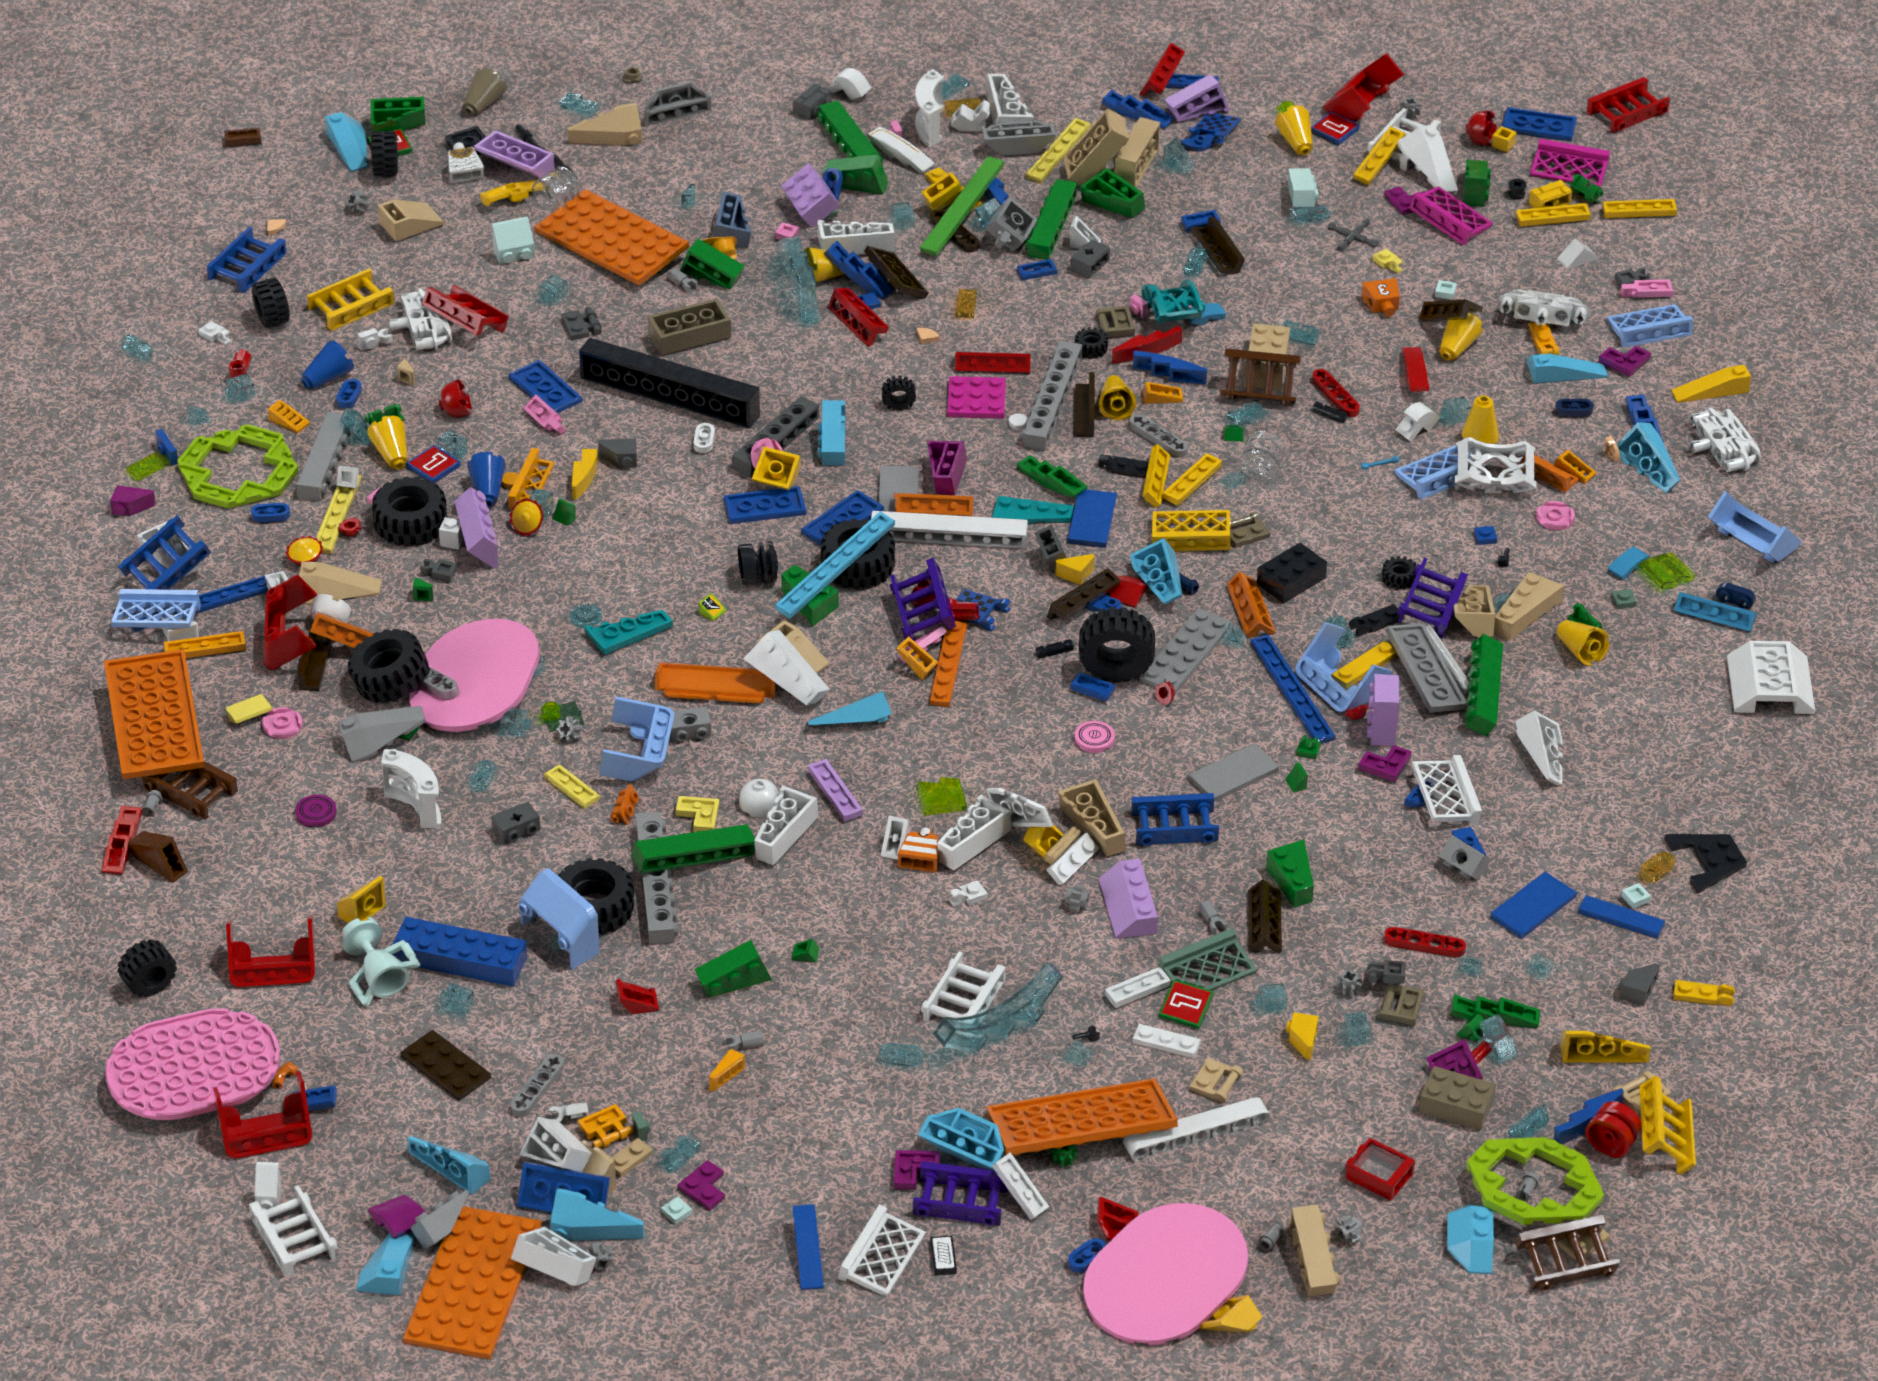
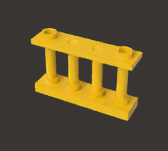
(350, 312)
(1653, 1125)

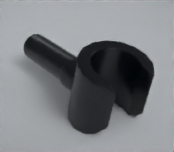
(1503, 561)
(1091, 1034)

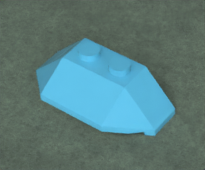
(964, 1137)
(1471, 1237)

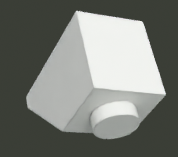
(451, 533)
(268, 1184)

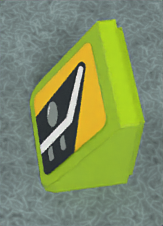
(711, 607)

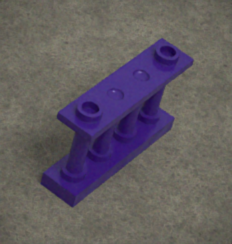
(1450, 597)
(941, 601)
(963, 1177)

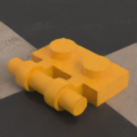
(603, 1121)

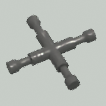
(1355, 234)

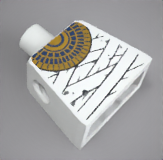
(464, 164)

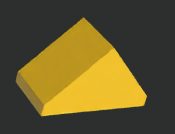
(1075, 568)

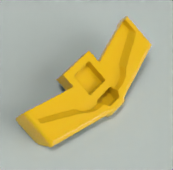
(512, 191)

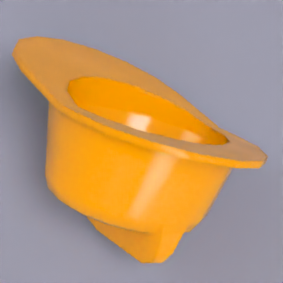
(723, 244)

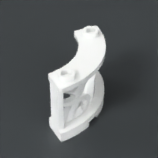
(929, 99)
(1505, 454)
(420, 793)

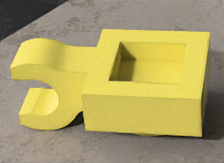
(1387, 259)

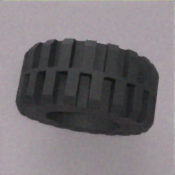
(409, 526)
(869, 567)
(1120, 626)
(388, 665)
(606, 879)

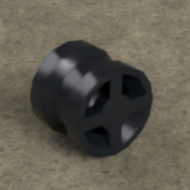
(1517, 189)

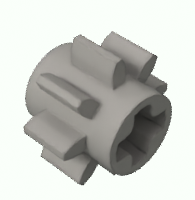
(1411, 106)
(358, 201)
(564, 728)
(1077, 897)
(1349, 983)
(1348, 1229)
(602, 1254)

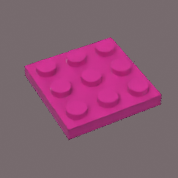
(976, 397)

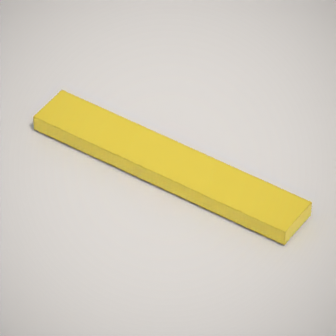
(1057, 150)
(335, 515)

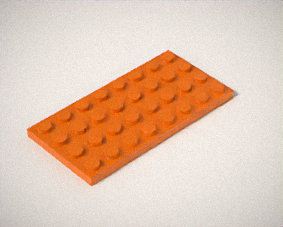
(612, 237)
(153, 714)
(1082, 1116)
(470, 1284)

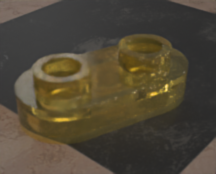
(1654, 869)

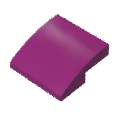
(396, 1215)

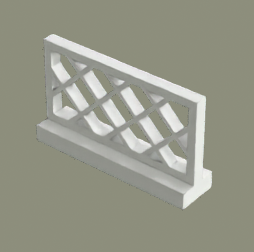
(1462, 789)
(867, 1240)

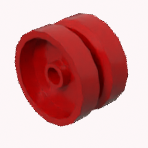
(1614, 1129)

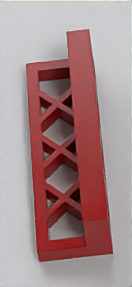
(1163, 70)
(857, 310)
(992, 362)

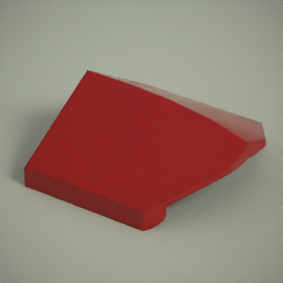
(1129, 591)
(637, 998)
(1113, 1217)

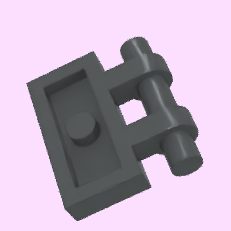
(576, 326)
(1390, 971)

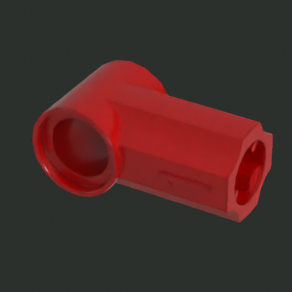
(240, 363)
(964, 610)

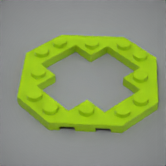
(249, 491)
(1522, 1150)

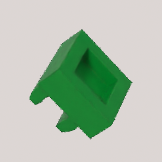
(1308, 747)
(1471, 1027)

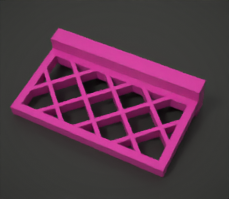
(1573, 154)
(1446, 221)

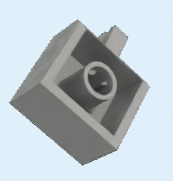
(1011, 224)

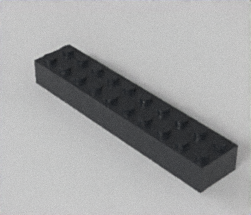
(669, 382)

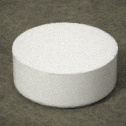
(1017, 421)

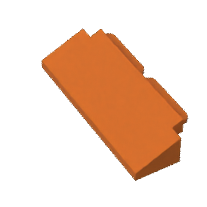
(713, 683)

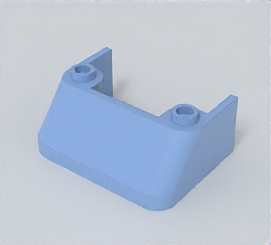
(1753, 529)
(1321, 661)
(647, 723)
(565, 912)

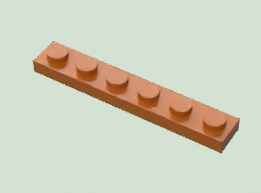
(948, 665)

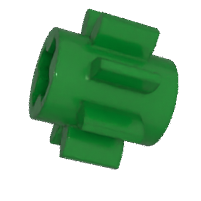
(1065, 1155)

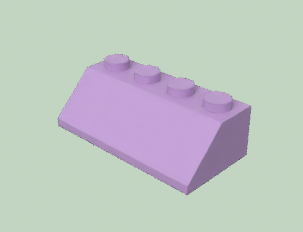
(516, 154)
(477, 526)
(1128, 900)

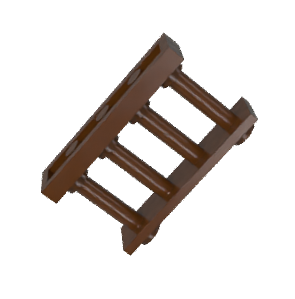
(1271, 361)
(208, 776)
(1571, 1231)

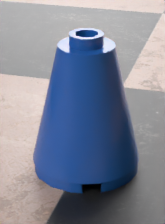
(327, 366)
(487, 474)

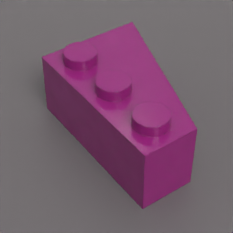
(947, 465)

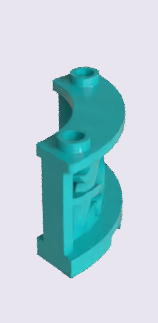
(1168, 300)

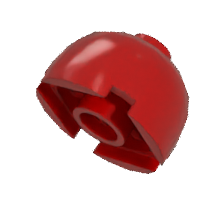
(1481, 125)
(455, 400)

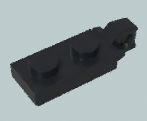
(1124, 466)

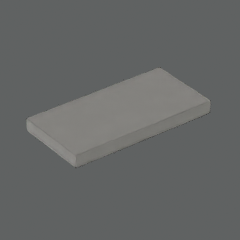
(896, 480)
(1234, 772)

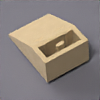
(407, 218)
(802, 645)

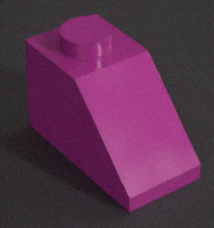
(131, 500)

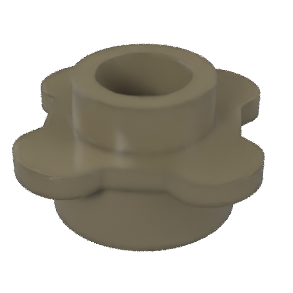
(632, 74)

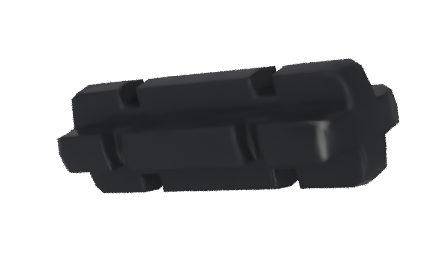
(1330, 412)
(1054, 648)

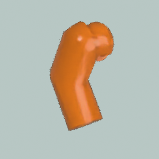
(287, 1068)

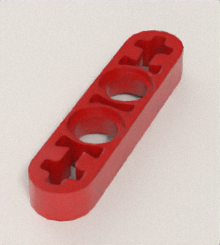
(1333, 394)
(1425, 939)

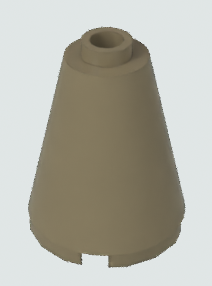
(483, 91)

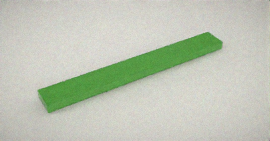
(962, 206)

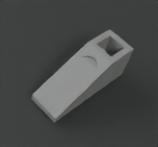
(441, 1221)

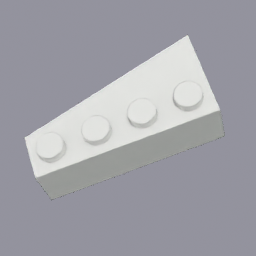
(857, 236)
(787, 668)

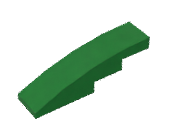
(1053, 478)
(1510, 1011)

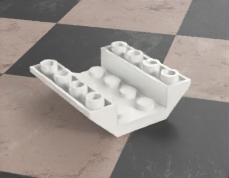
(1770, 674)

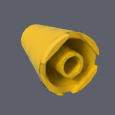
(1296, 128)
(822, 265)
(1459, 336)
(1116, 399)
(1482, 421)
(390, 440)
(1584, 641)

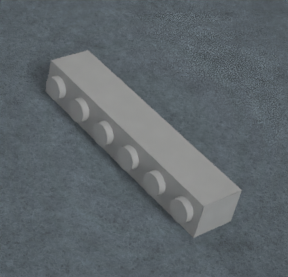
(323, 458)

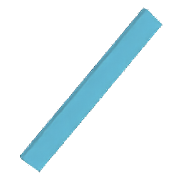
(834, 565)

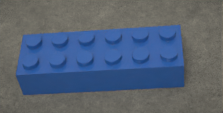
(463, 951)

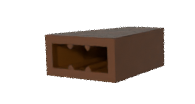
(159, 854)

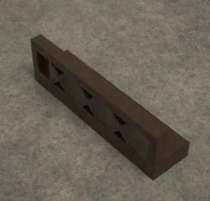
(1223, 246)
(1448, 310)
(1085, 408)
(1083, 595)
(314, 663)
(1260, 914)

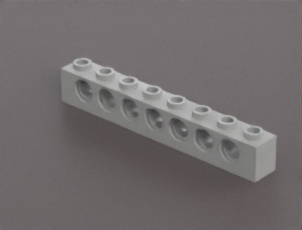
(1051, 395)
(657, 886)

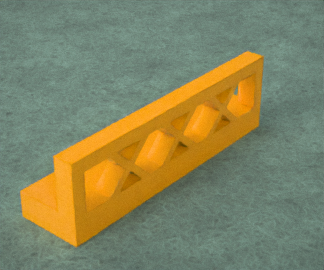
(526, 474)

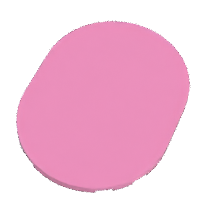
(492, 670)
(175, 1062)
(1165, 1273)

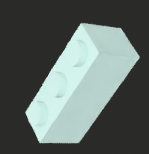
(1302, 187)

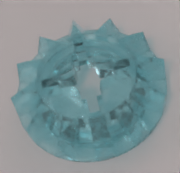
(584, 620)

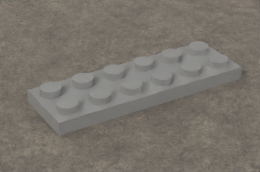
(1186, 650)
(1426, 667)

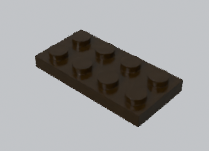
(896, 272)
(445, 1065)

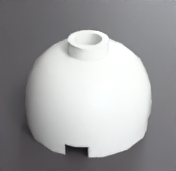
(324, 604)
(758, 797)

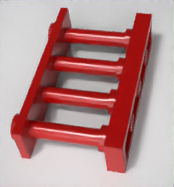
(1627, 93)
(465, 310)

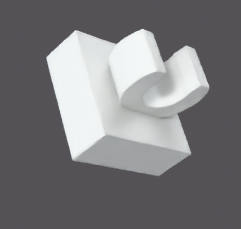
(347, 476)

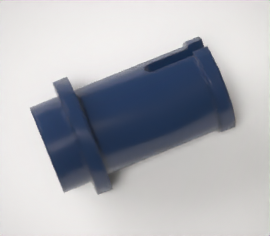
(1189, 585)

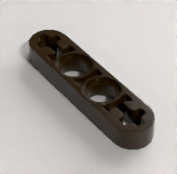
(963, 241)

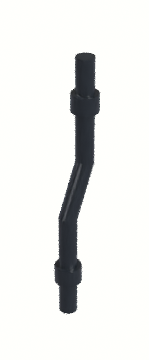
(527, 137)

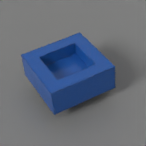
(1485, 535)

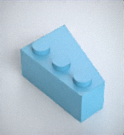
(832, 441)

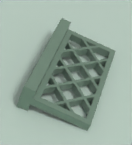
(1198, 954)

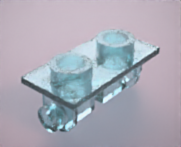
(1195, 260)
(1306, 335)
(353, 421)
(1347, 636)
(1531, 1123)
(672, 1157)

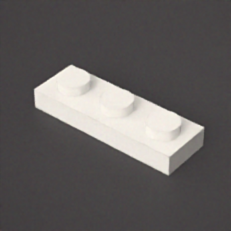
(1072, 859)
(1137, 987)
(1166, 1041)
(1020, 1186)

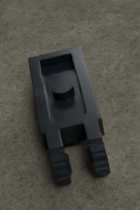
(1375, 620)

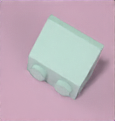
(513, 240)

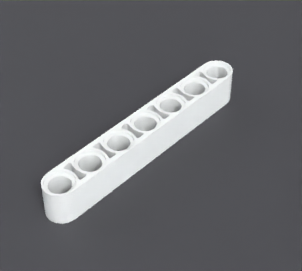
(1199, 1127)

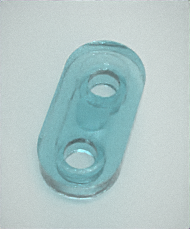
(136, 347)
(482, 776)
(901, 1054)

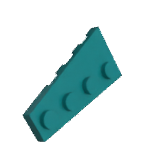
(1032, 510)
(620, 634)

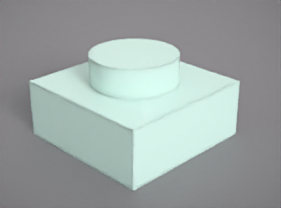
(1445, 290)
(1636, 895)
(676, 1210)

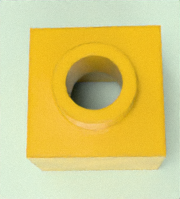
(1504, 139)

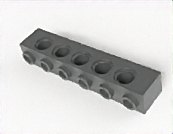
(783, 429)

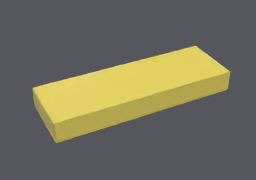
(571, 786)

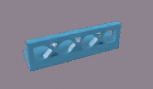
(1715, 611)

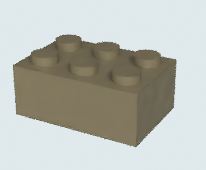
(1457, 1098)

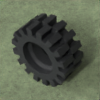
(1094, 349)
(898, 384)
(1398, 565)

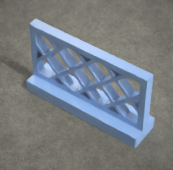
(1647, 332)
(1435, 478)
(149, 601)

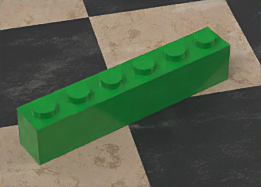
(845, 131)
(1051, 219)
(1484, 684)
(693, 848)

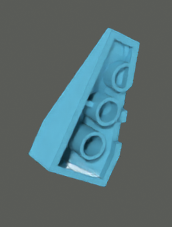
(348, 139)
(1560, 368)
(1648, 454)
(1159, 570)
(864, 710)
(455, 1165)
(580, 1220)
(387, 1266)

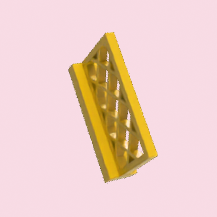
(1192, 539)

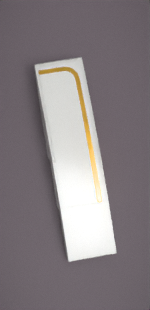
(898, 147)

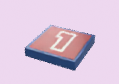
(1334, 128)
(433, 464)

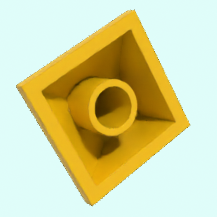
(777, 468)
(1042, 839)
(363, 901)
(1234, 1316)

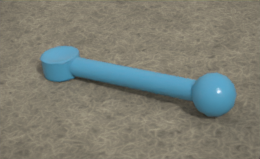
(1395, 459)

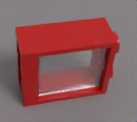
(1379, 1169)

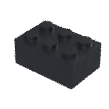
(1291, 572)

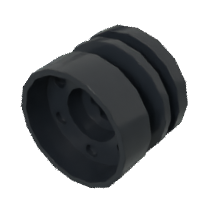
(757, 562)

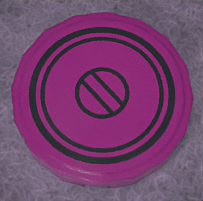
(315, 810)

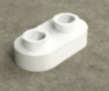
(704, 438)

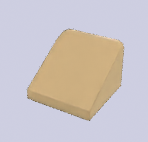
(406, 373)

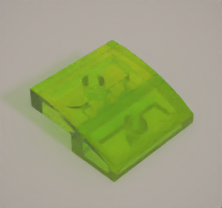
(1667, 570)
(942, 796)

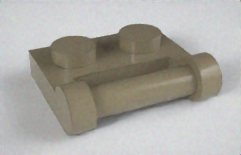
(1120, 318)
(1250, 533)
(1407, 1007)

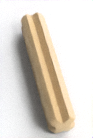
(1062, 845)

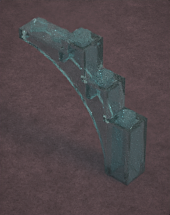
(802, 278)
(1022, 1008)

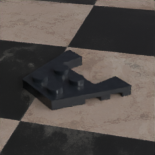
(1716, 852)

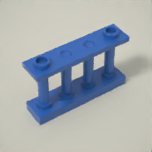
(253, 271)
(182, 564)
(1174, 804)

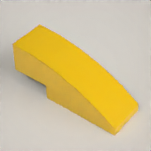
(584, 472)

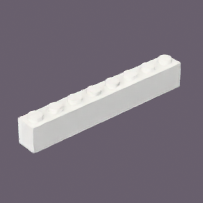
(958, 530)

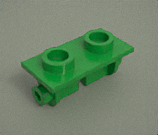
(1591, 192)
(393, 410)
(1581, 615)

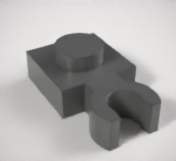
(1628, 276)
(441, 570)

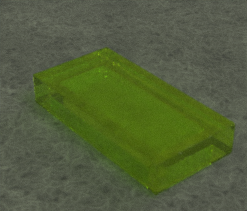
(147, 466)

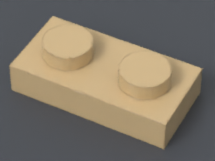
(631, 1156)

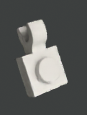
(213, 332)
(371, 338)
(969, 893)
(574, 1110)

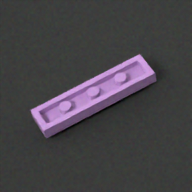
(835, 790)

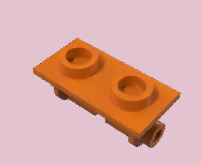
(625, 805)

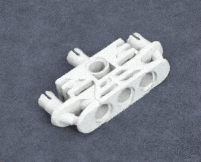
(1544, 307)
(425, 326)
(1725, 439)

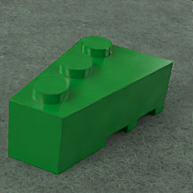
(397, 113)
(861, 173)
(1476, 183)
(1113, 194)
(711, 264)
(820, 605)
(1292, 872)
(733, 970)

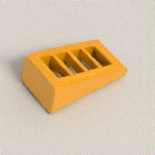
(1156, 393)
(277, 412)
(1568, 460)
(918, 667)
(727, 1068)

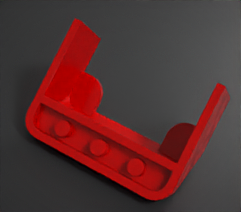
(1363, 87)
(283, 645)
(271, 970)
(265, 1132)

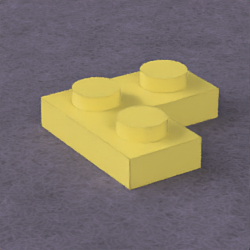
(702, 809)

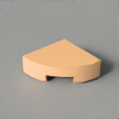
(275, 226)
(927, 335)
(1611, 449)

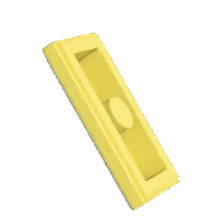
(248, 709)

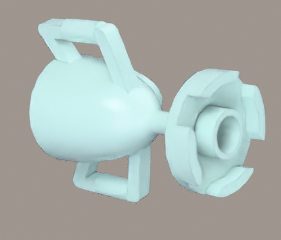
(381, 969)

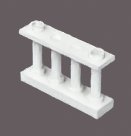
(1399, 120)
(985, 993)
(277, 1246)

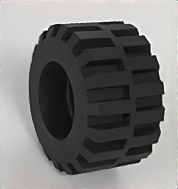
(384, 153)
(270, 302)
(147, 968)

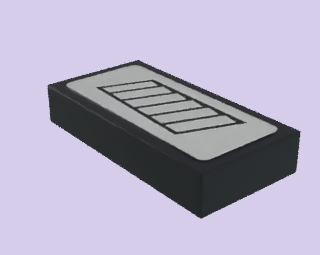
(943, 1255)

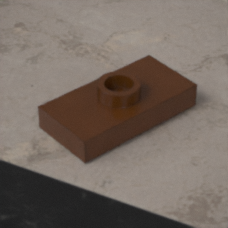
(242, 137)

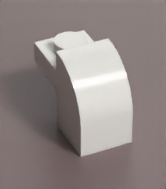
(851, 82)
(970, 121)
(1417, 417)

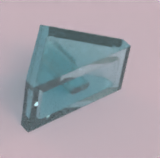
(1177, 158)

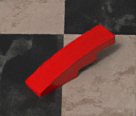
(1153, 343)
(1415, 369)
(118, 848)

